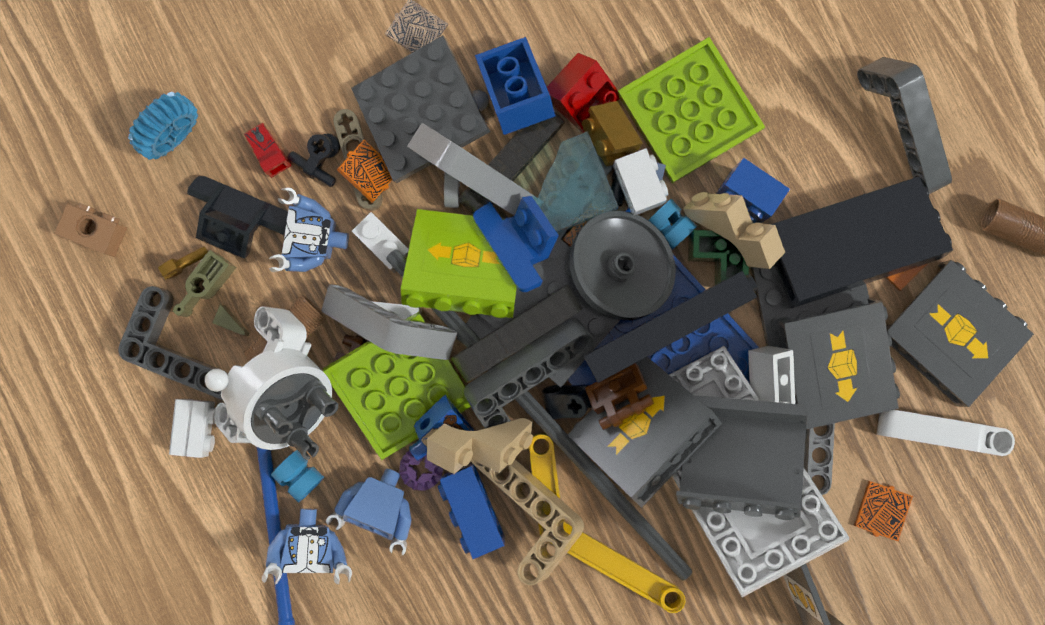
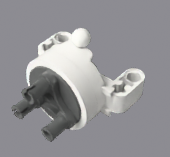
(277, 393)

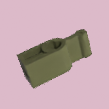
(214, 271)

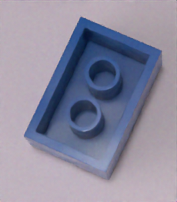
(515, 85)
(472, 511)

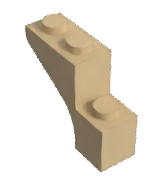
(730, 219)
(491, 446)

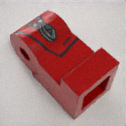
(267, 150)

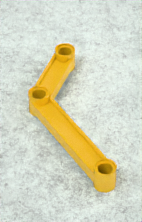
(599, 554)

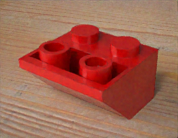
(579, 87)

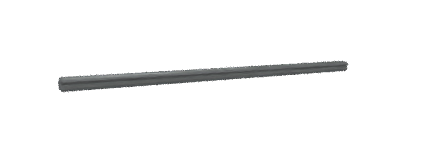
(569, 447)

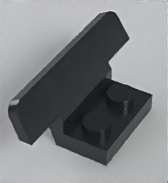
(233, 216)

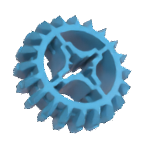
(162, 125)

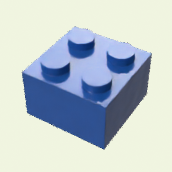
(759, 190)

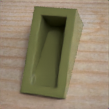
(227, 320)

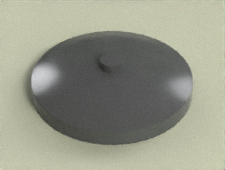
(622, 265)

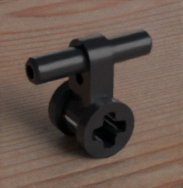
(317, 157)

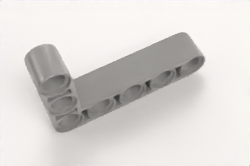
(467, 168)
(386, 328)

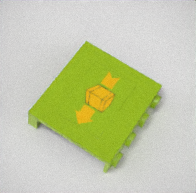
(455, 268)

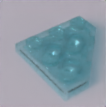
(575, 185)

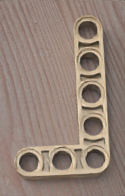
(533, 506)

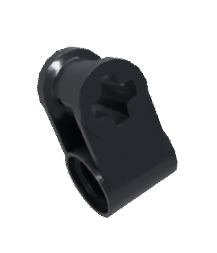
(566, 401)

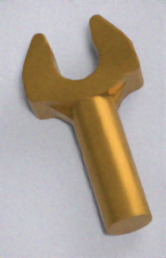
(174, 267)

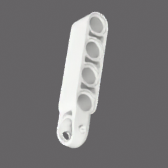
(945, 432)

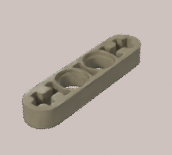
(341, 131)

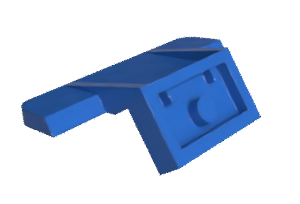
(518, 240)

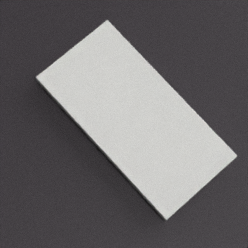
(763, 546)

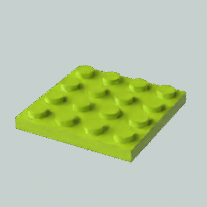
(690, 110)
(392, 391)

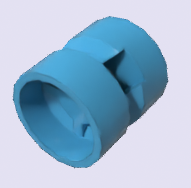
(681, 226)
(297, 476)

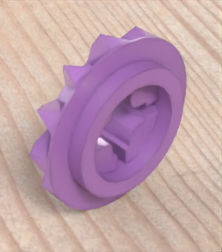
(409, 475)

